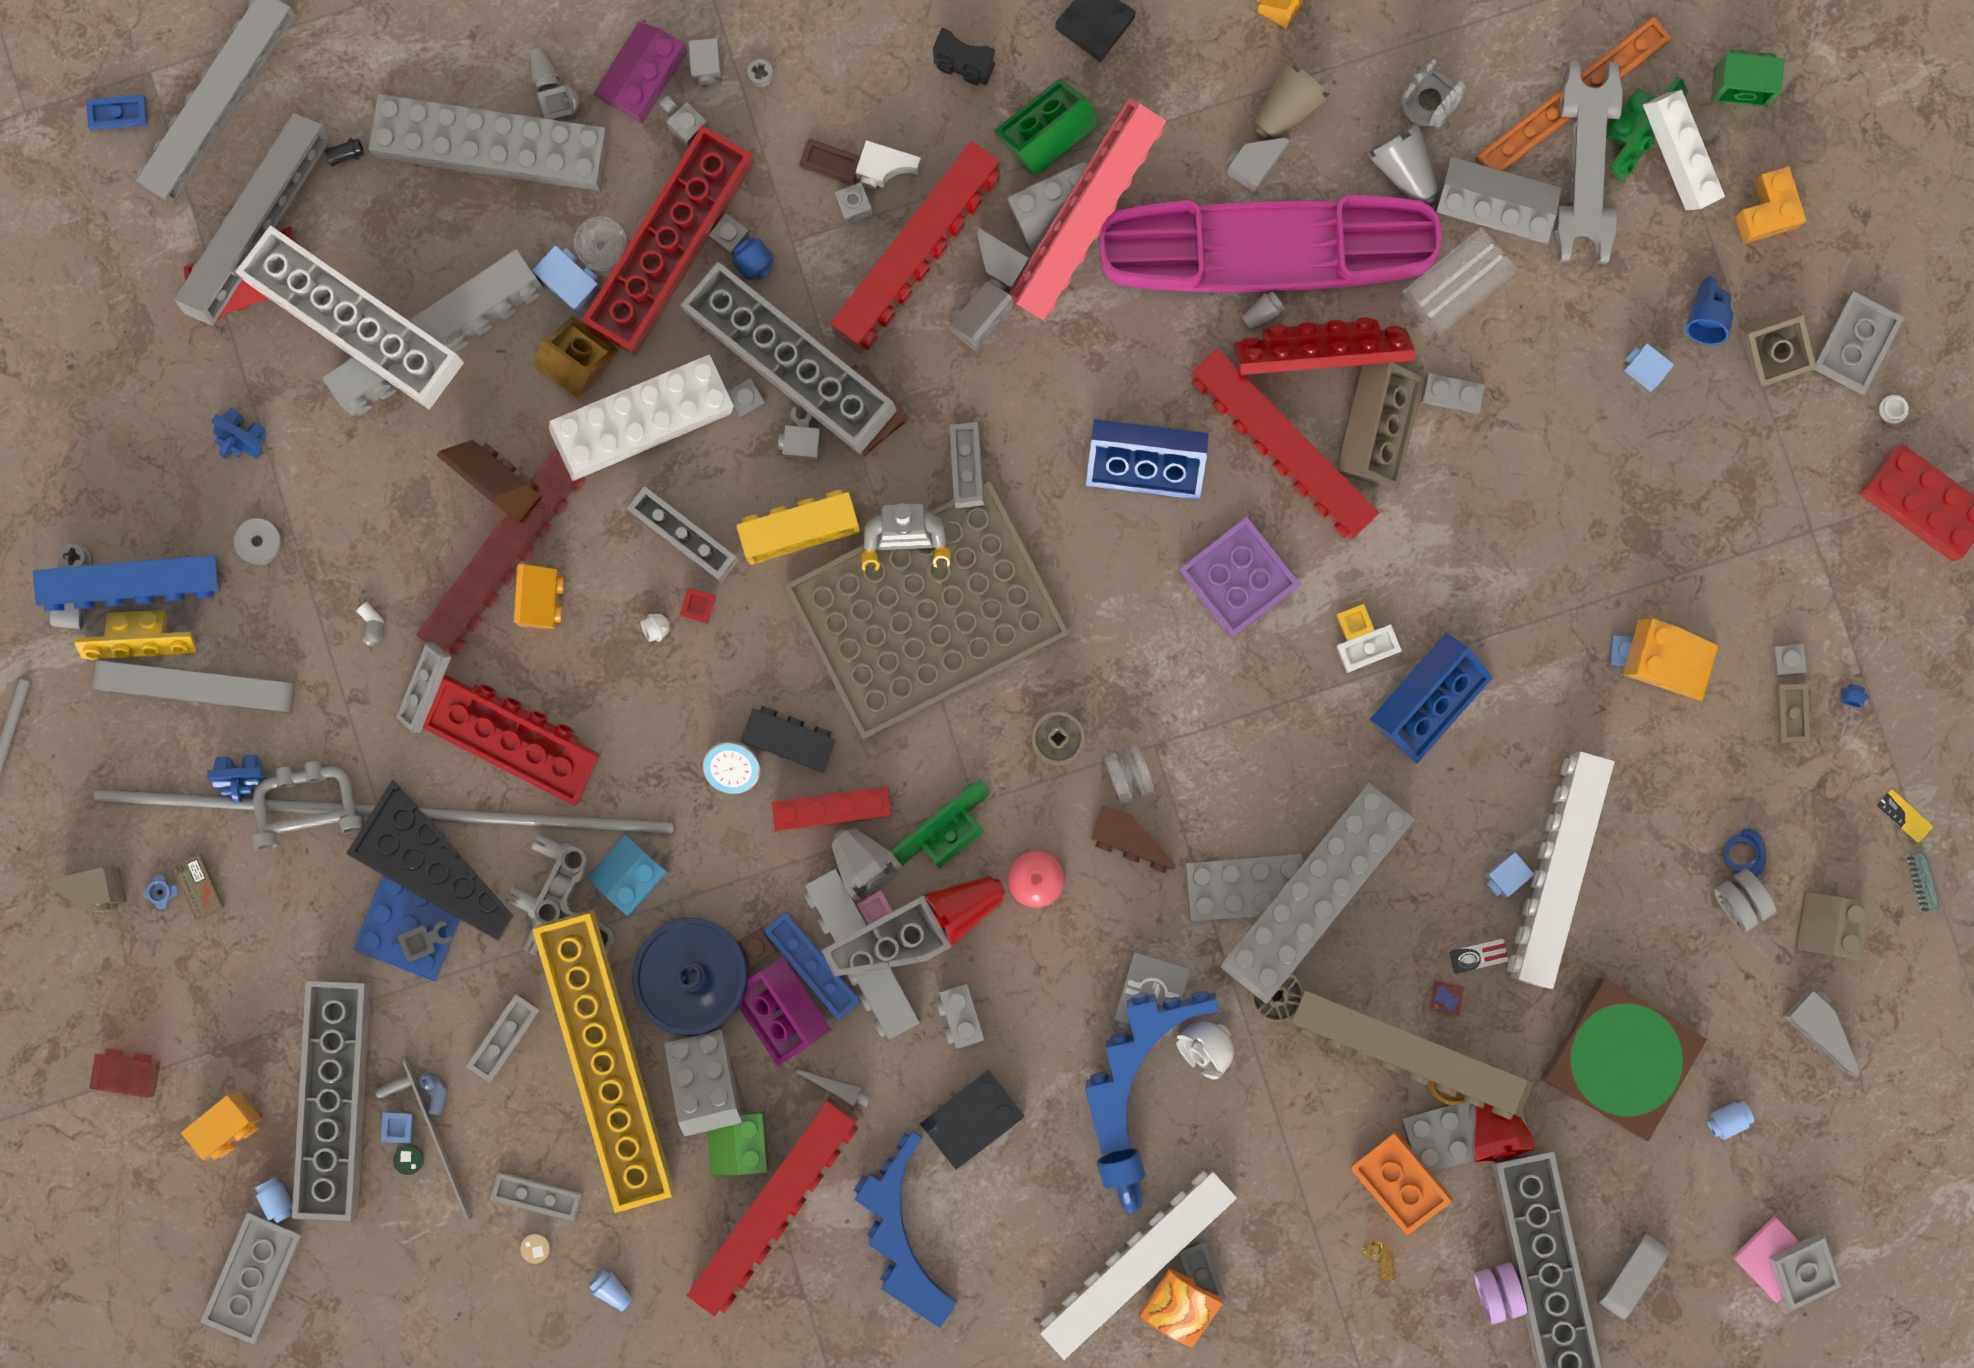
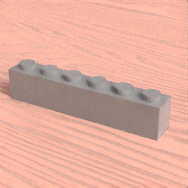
(879, 986)

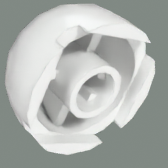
(1207, 1046)

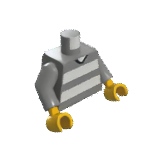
(904, 528)

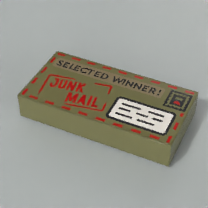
(198, 887)

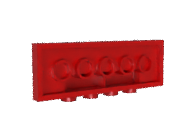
(1323, 346)
(512, 738)

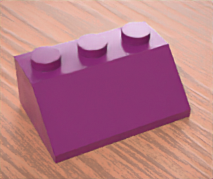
(641, 71)
(782, 1012)

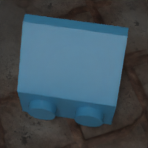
(627, 875)

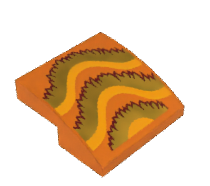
(1180, 1308)

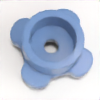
(151, 892)

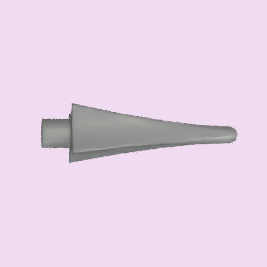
(847, 1092)

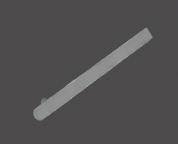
(410, 1080)

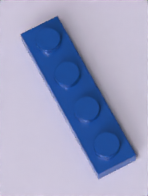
(811, 966)

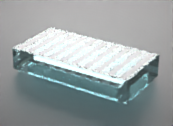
(1923, 882)

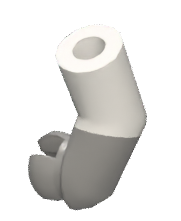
(374, 624)

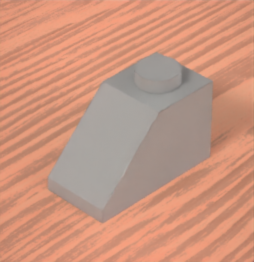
(1255, 161)
(1000, 261)

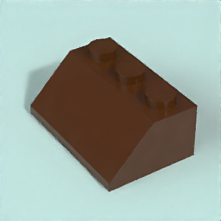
(492, 477)

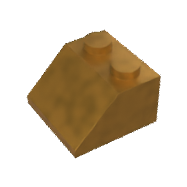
(574, 357)

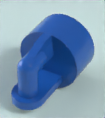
(1710, 319)
(1123, 1172)

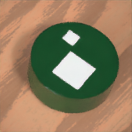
(408, 1160)

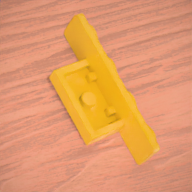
(136, 635)

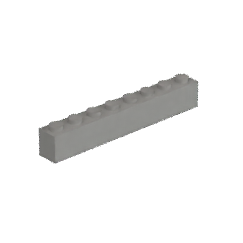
(215, 98)
(257, 207)

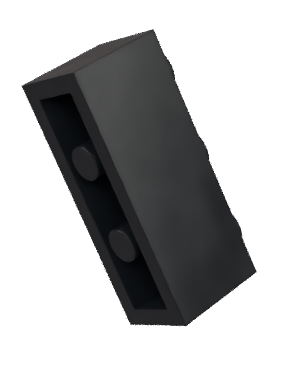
(788, 738)

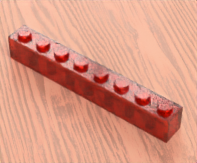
(498, 558)

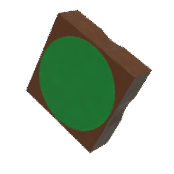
(1624, 1059)

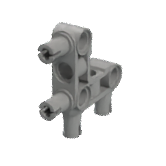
(556, 890)

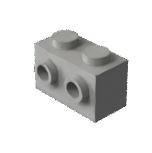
(961, 1016)

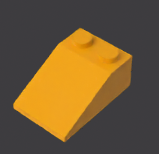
(1670, 658)

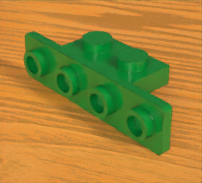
(1634, 130)
(947, 830)

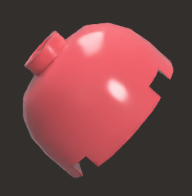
(1036, 879)

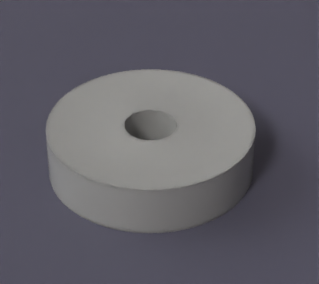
(245, 538)

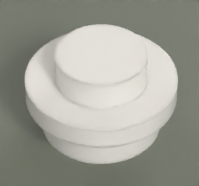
(1893, 409)

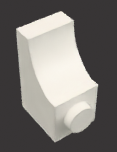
(882, 163)

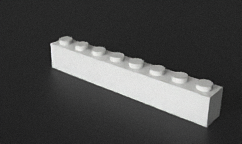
(1137, 1264)

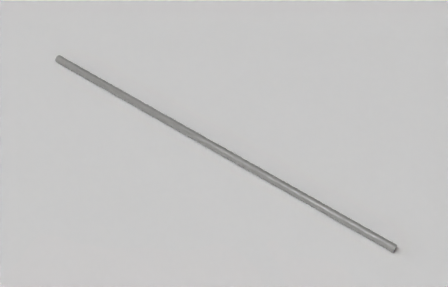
(366, 810)

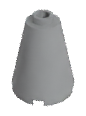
(1407, 164)

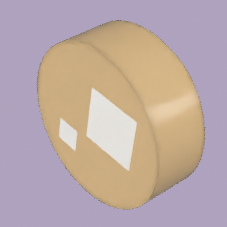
(535, 1248)

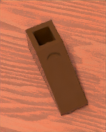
(1125, 834)

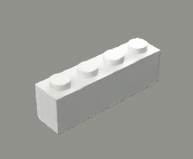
(1683, 150)

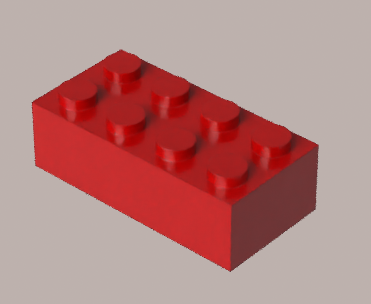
(1923, 501)

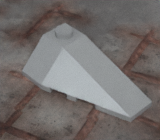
(892, 941)

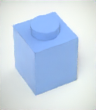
(1647, 366)
(1508, 875)

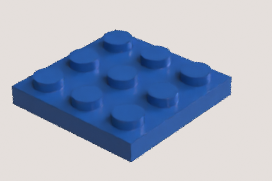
(395, 913)

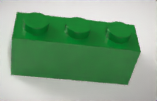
(1048, 126)

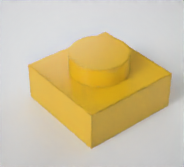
(1355, 622)

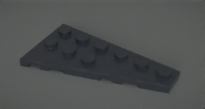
(415, 855)

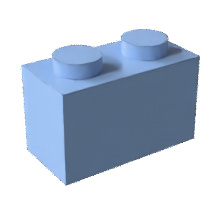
(566, 279)

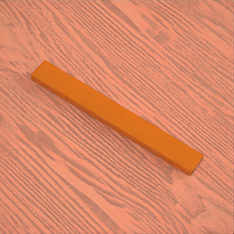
(1547, 117)

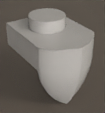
(557, 101)

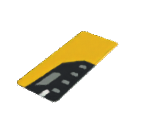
(1905, 816)

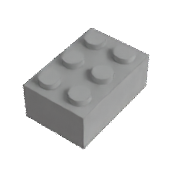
(703, 1083)

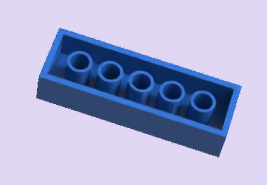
(125, 581)

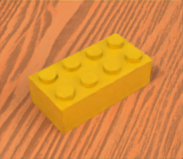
(798, 527)

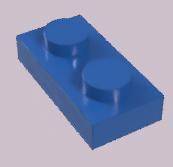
(117, 112)

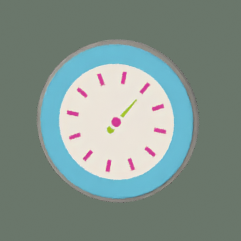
(731, 767)

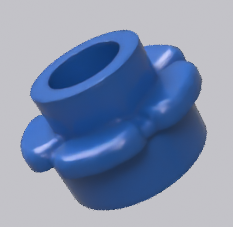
(1854, 696)

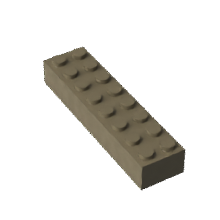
(1412, 1053)

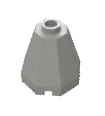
(862, 862)

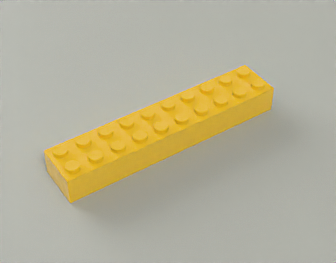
(604, 1061)

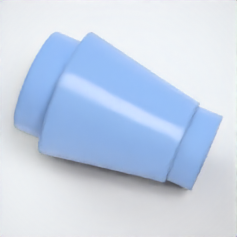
(610, 1290)

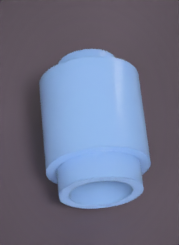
(1730, 1120)
(274, 1200)

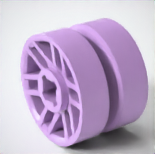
(1500, 1293)

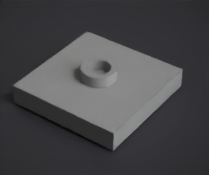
(1805, 1271)

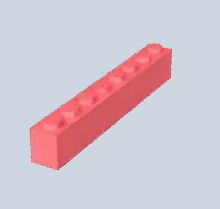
(1087, 208)

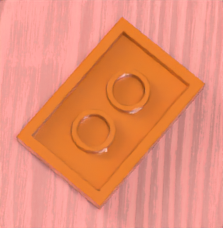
(1401, 1183)

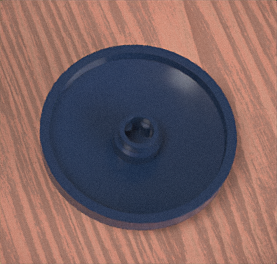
(690, 976)

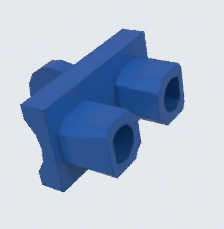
(234, 439)
(236, 780)

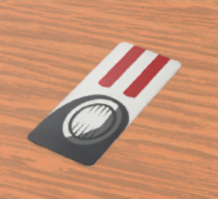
(1478, 956)

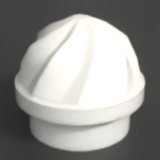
(655, 627)

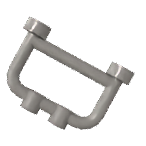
(286, 778)

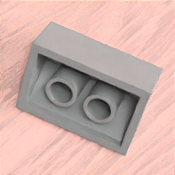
(1039, 204)

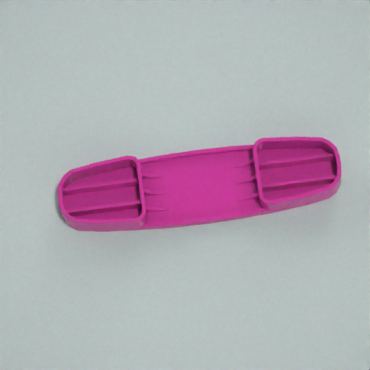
(1269, 244)

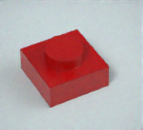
(698, 605)

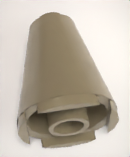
(1289, 101)

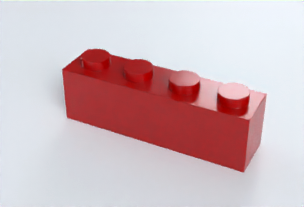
(831, 809)

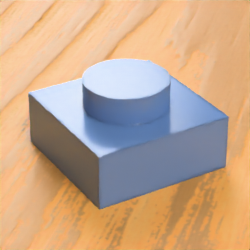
(1619, 649)
(397, 1127)

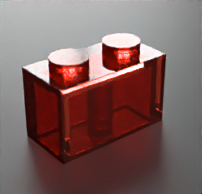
(124, 1073)

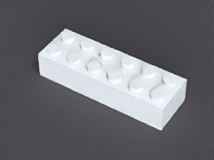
(640, 417)

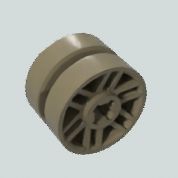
(1068, 728)
(1283, 1009)

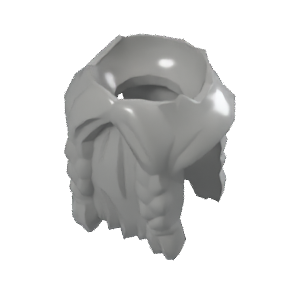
(1429, 79)

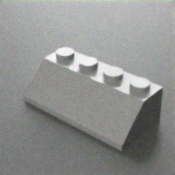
(1498, 200)

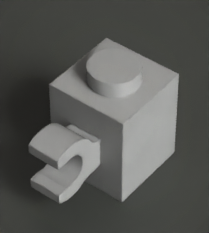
(684, 121)
(800, 441)

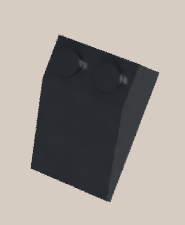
(972, 1119)

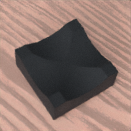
(1095, 24)
(969, 61)

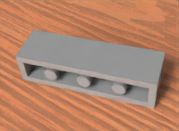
(682, 534)

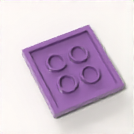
(1239, 577)

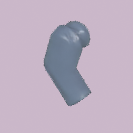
(437, 1092)

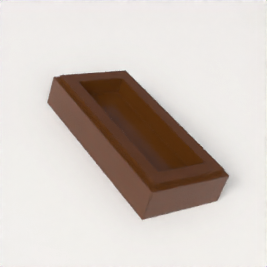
(830, 162)

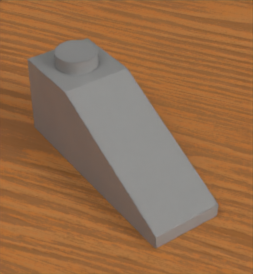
(1821, 1025)

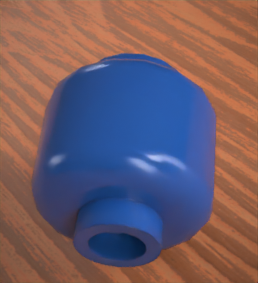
(752, 258)

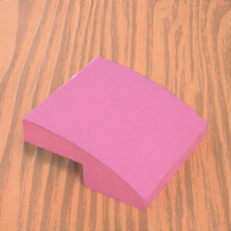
(1755, 1255)

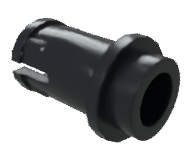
(344, 152)

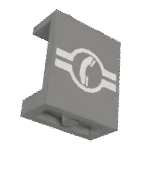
(1153, 977)

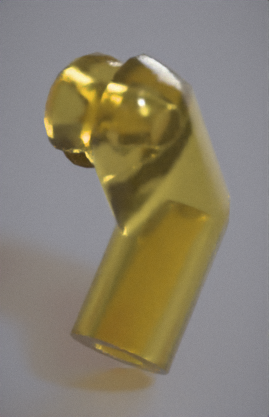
(1383, 1257)

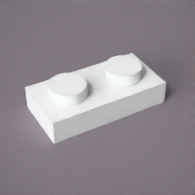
(1368, 648)

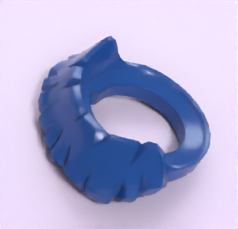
(1753, 839)

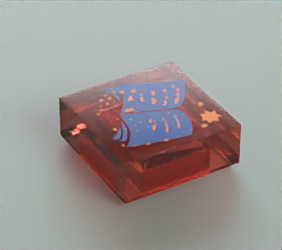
(1446, 997)

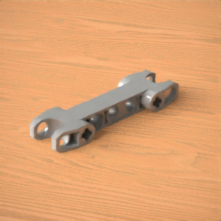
(1590, 111)

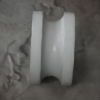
(764, 82)

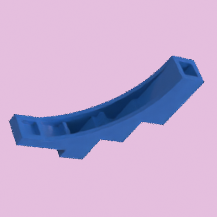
(1125, 1052)
(907, 1279)

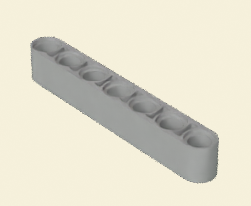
(193, 686)

